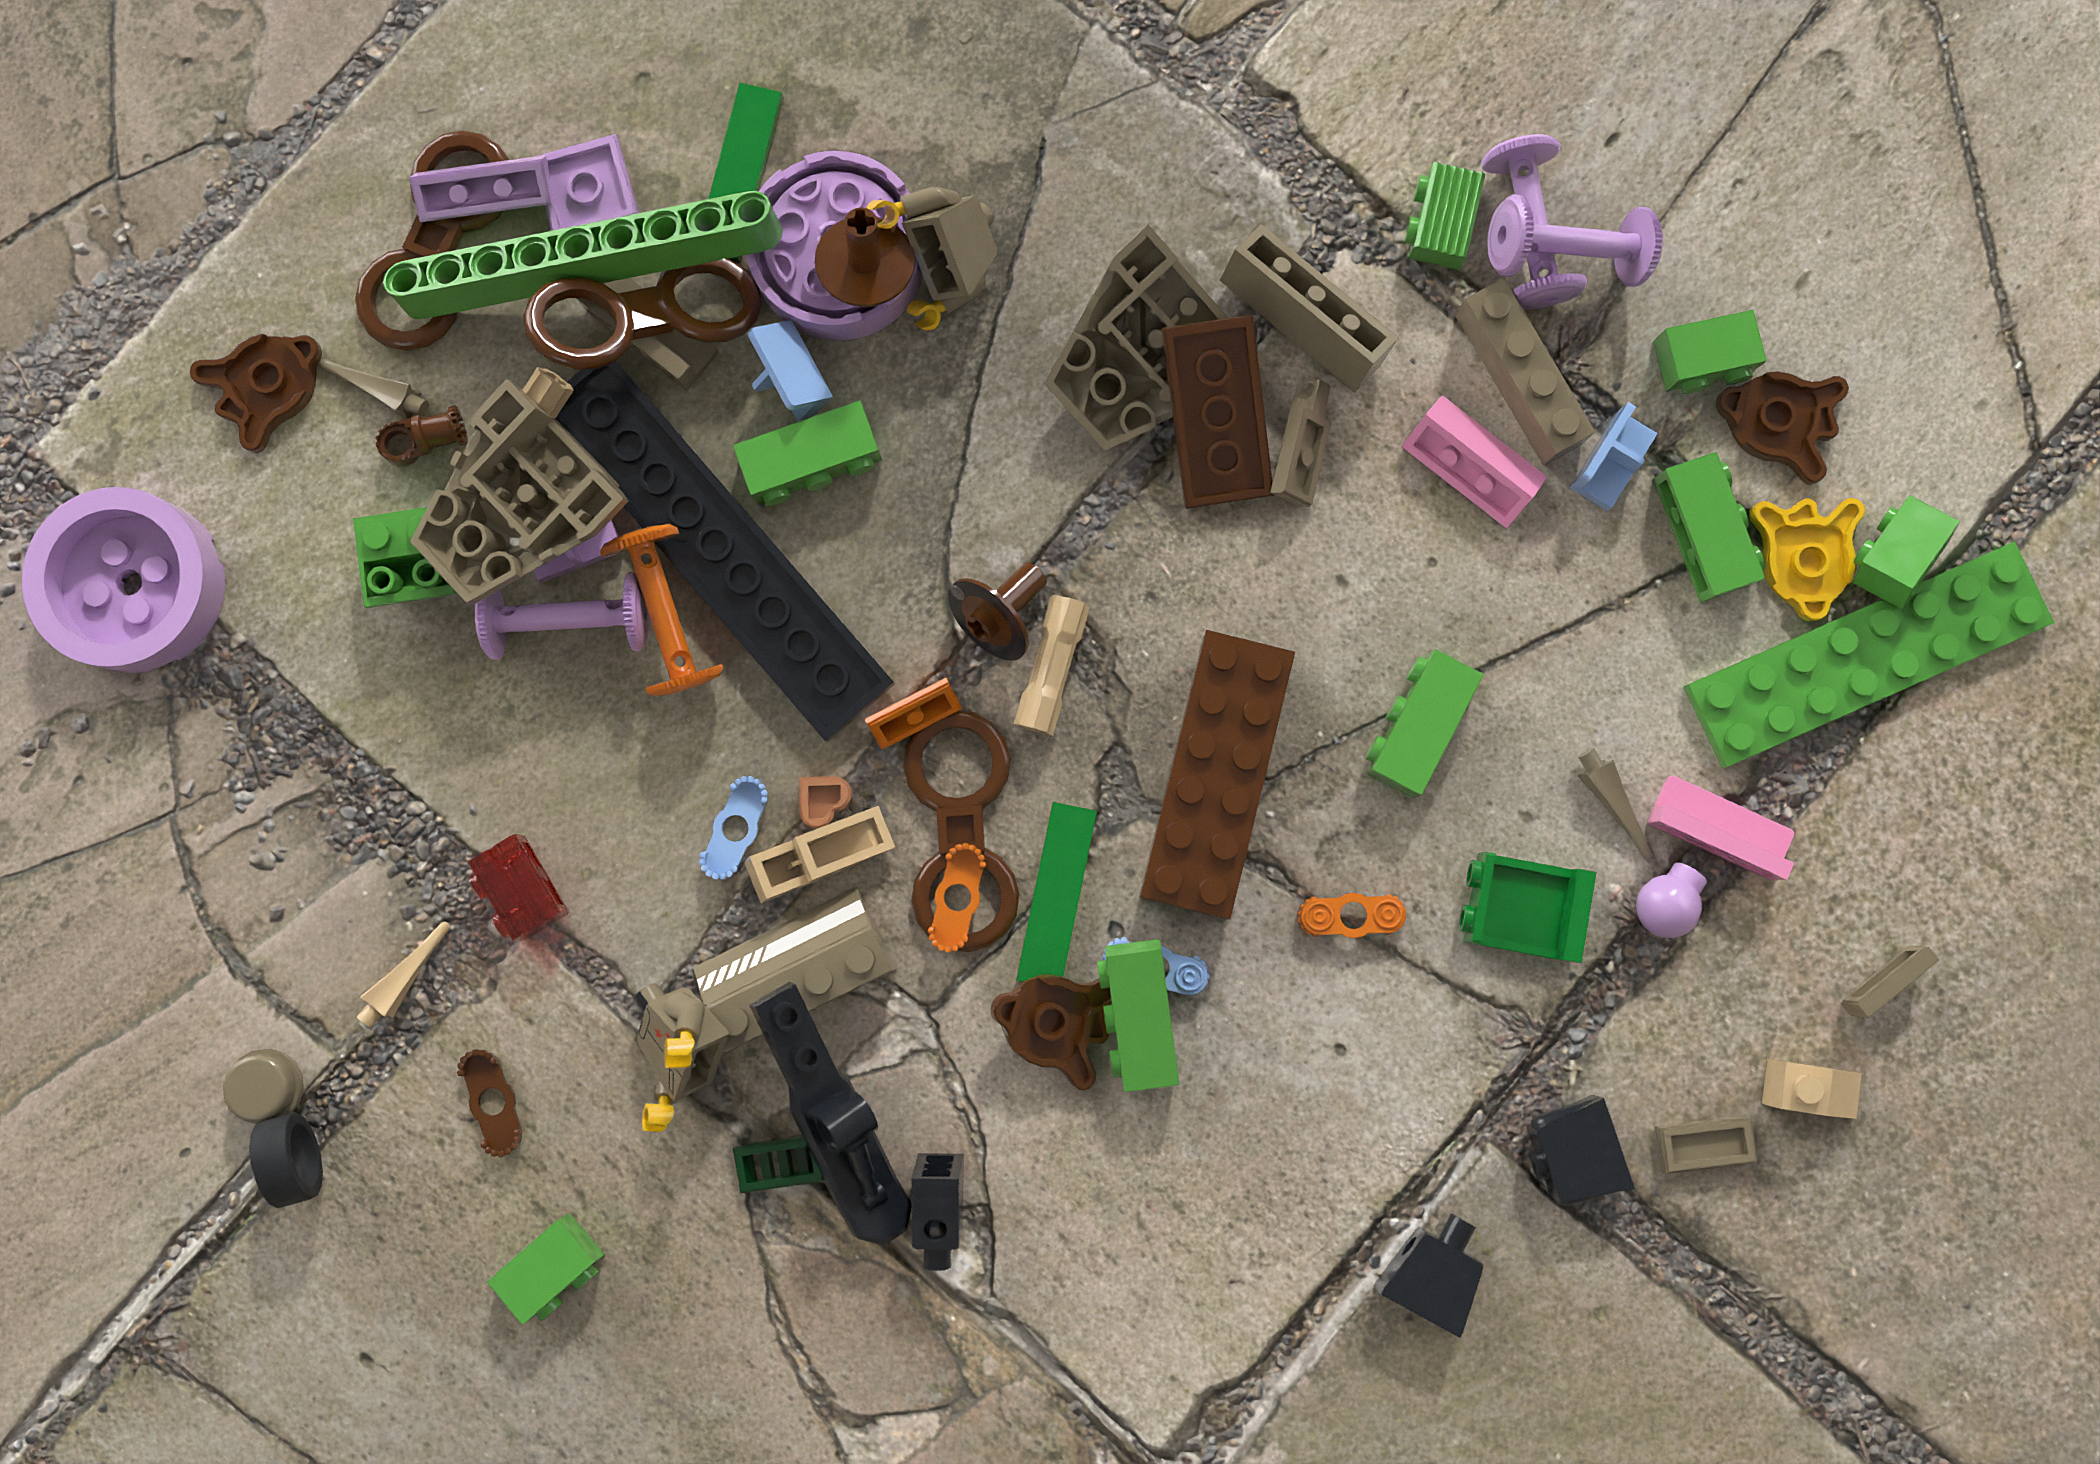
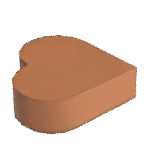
(822, 798)

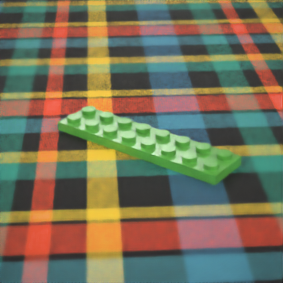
(1868, 655)

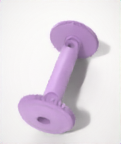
(1512, 158)
(1634, 247)
(495, 619)

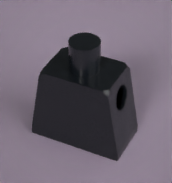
(937, 1207)
(1435, 1275)

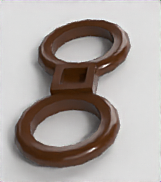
(425, 240)
(639, 313)
(962, 822)

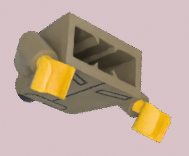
(949, 244)
(680, 1044)

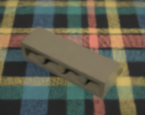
(1308, 308)
(1524, 372)

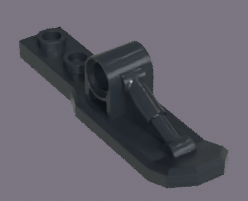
(833, 1121)

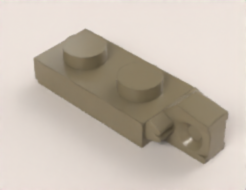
(1303, 444)

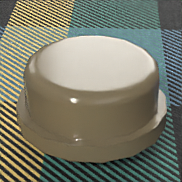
(263, 1086)

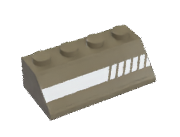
(819, 951)

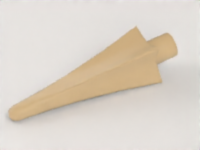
(389, 992)

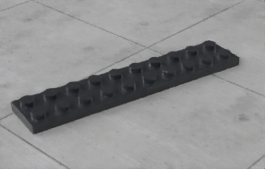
(724, 552)

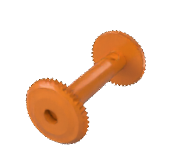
(661, 609)

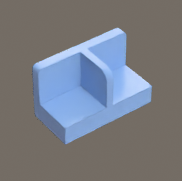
(789, 369)
(1614, 459)

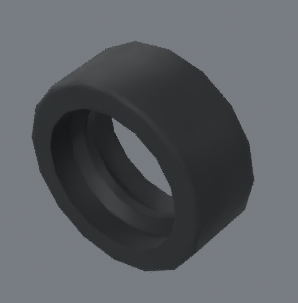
(286, 1160)

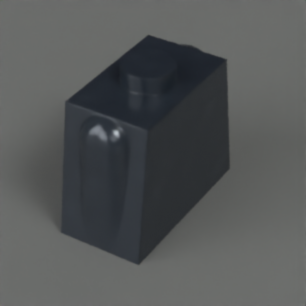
(1578, 1152)

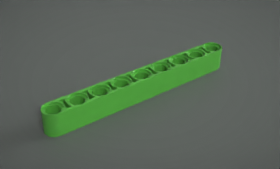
(596, 250)

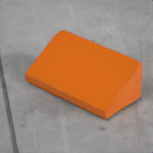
(913, 713)

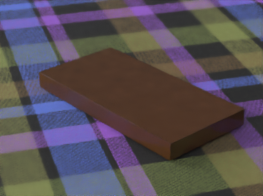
(1218, 411)

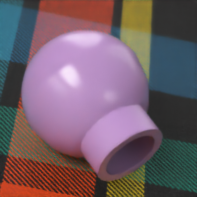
(1671, 902)

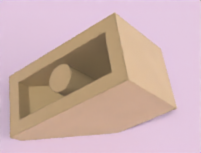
(1811, 1089)

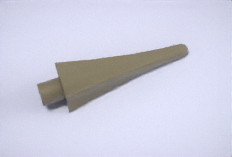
(392, 393)
(1606, 785)

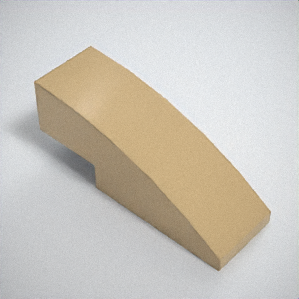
(819, 854)

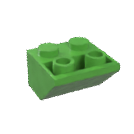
(391, 565)

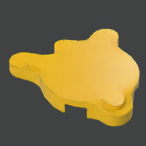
(1808, 554)

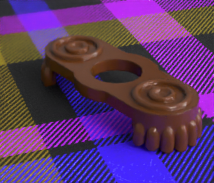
(500, 1131)

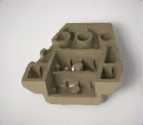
(1115, 357)
(514, 498)

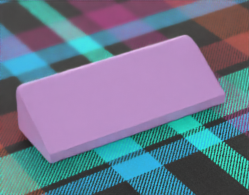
(481, 188)

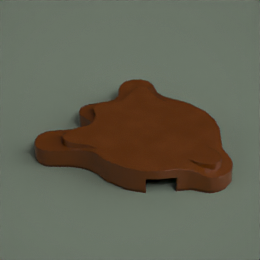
(262, 383)
(1782, 418)
(1053, 1023)

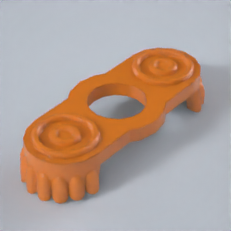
(1322, 915)
(951, 927)

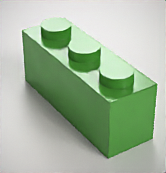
(808, 454)
(1709, 527)
(1422, 722)
(1139, 1015)

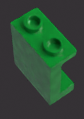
(1527, 907)

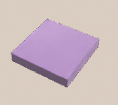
(589, 184)

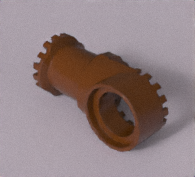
(423, 435)

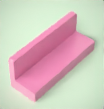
(1474, 461)
(1723, 828)

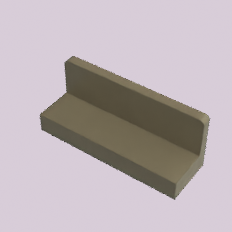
(671, 352)

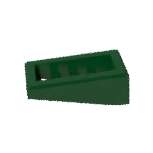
(746, 1170)

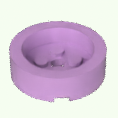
(807, 203)
(78, 590)

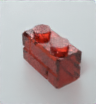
(516, 888)

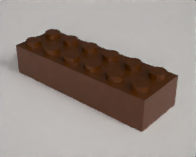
(1217, 775)

